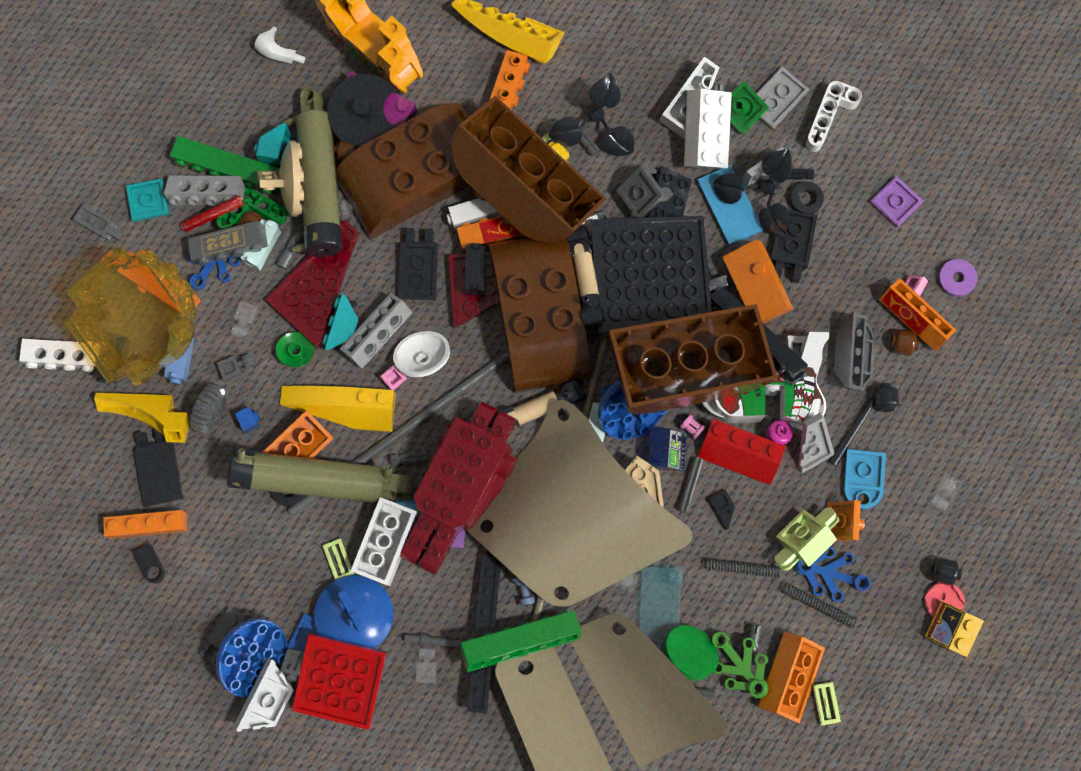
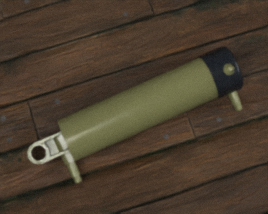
(320, 202)
(315, 477)

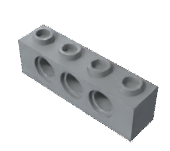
(203, 189)
(376, 330)

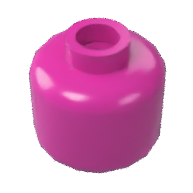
(779, 432)

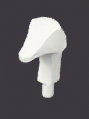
(267, 47)

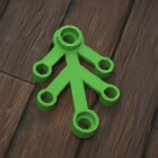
(742, 666)

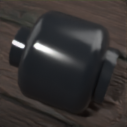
(886, 397)
(946, 571)

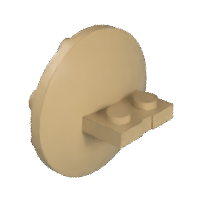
(287, 178)

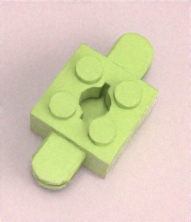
(806, 538)

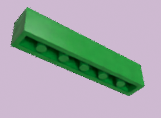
(219, 162)
(520, 640)

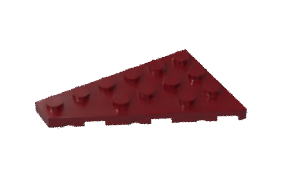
(312, 288)
(469, 306)

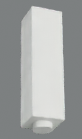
(470, 212)

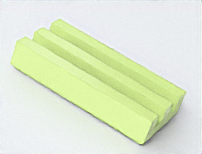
(332, 544)
(834, 703)

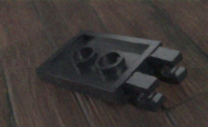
(795, 247)
(418, 267)
(157, 470)

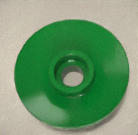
(290, 343)

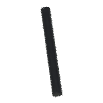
(852, 432)

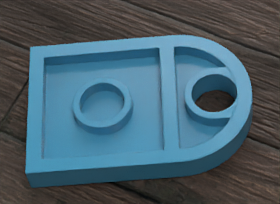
(864, 476)

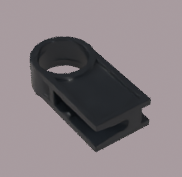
(147, 559)

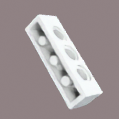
(32, 348)

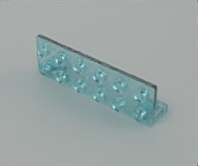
(660, 602)

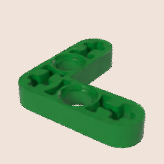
(249, 205)

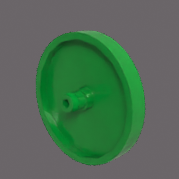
(691, 652)

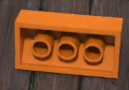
(302, 438)
(792, 676)

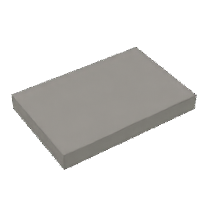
(781, 95)

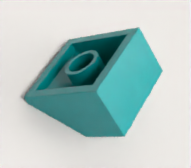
(272, 145)

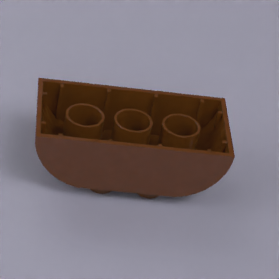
(403, 170)
(521, 174)
(540, 313)
(692, 359)

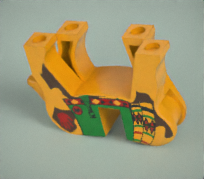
(373, 40)

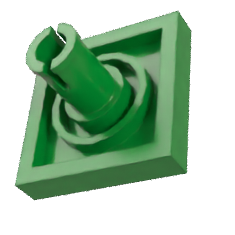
(746, 107)

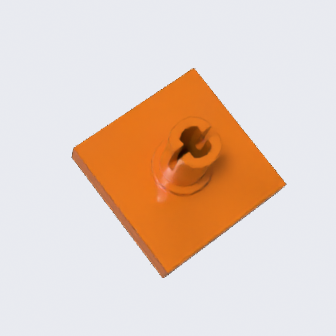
(849, 520)

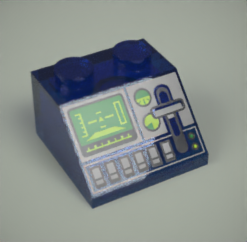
(667, 449)

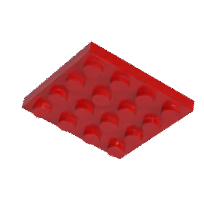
(339, 681)

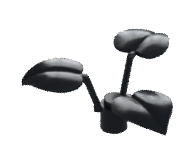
(602, 93)
(778, 167)

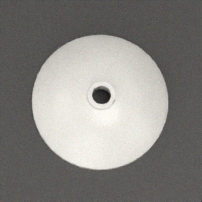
(421, 354)

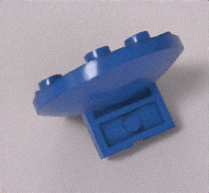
(617, 420)
(354, 611)
(246, 652)

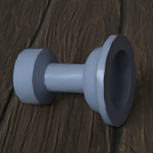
(526, 598)

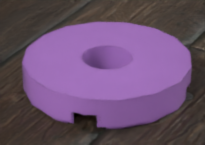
(954, 288)

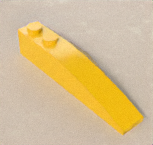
(523, 36)
(344, 405)

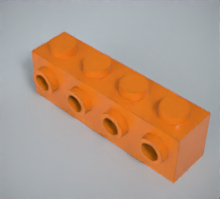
(511, 78)

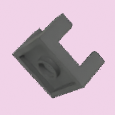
(642, 191)

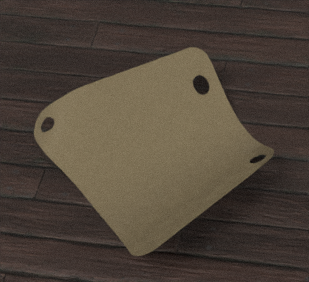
(575, 515)
(639, 685)

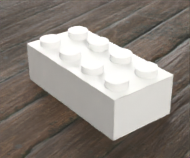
(707, 129)
(384, 541)

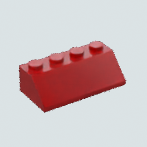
(741, 452)

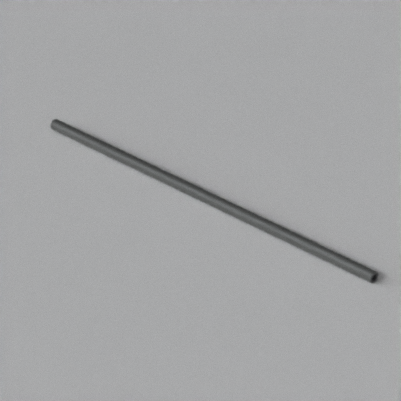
(416, 421)

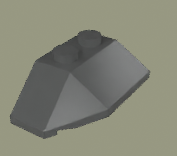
(855, 352)

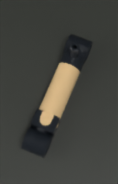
(582, 255)
(570, 392)

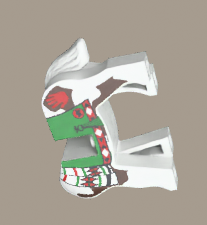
(796, 401)

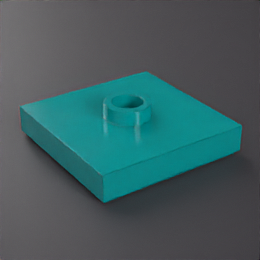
(147, 200)

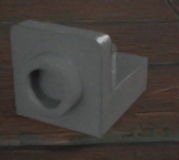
(292, 665)

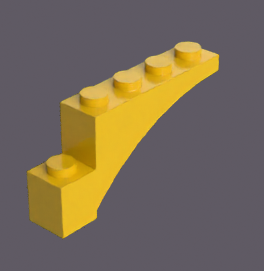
(151, 409)

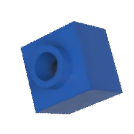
(248, 419)

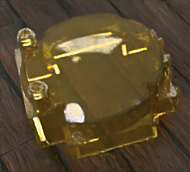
(132, 315)

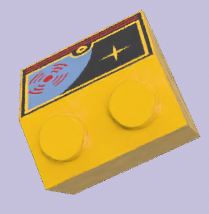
(954, 628)

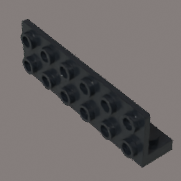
(679, 187)

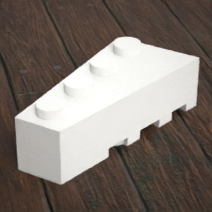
(701, 78)

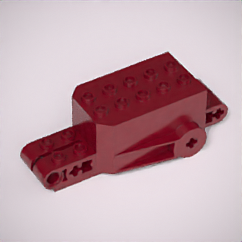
(460, 483)

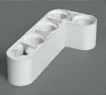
(827, 116)

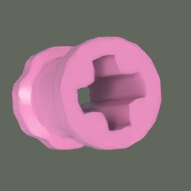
(691, 430)

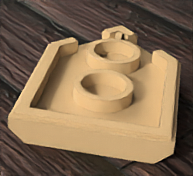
(646, 477)

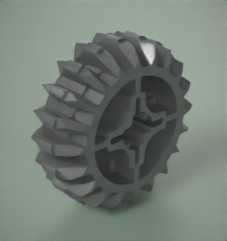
(209, 408)

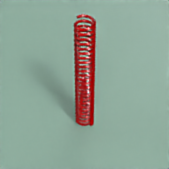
(208, 213)

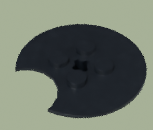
(357, 109)

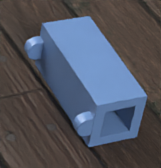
(179, 370)

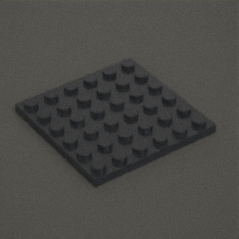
(650, 269)

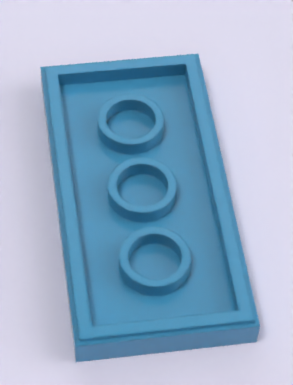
(734, 220)

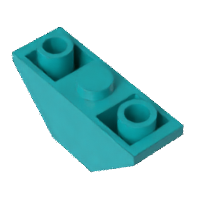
(341, 324)

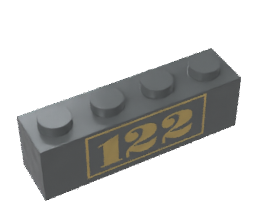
(227, 243)

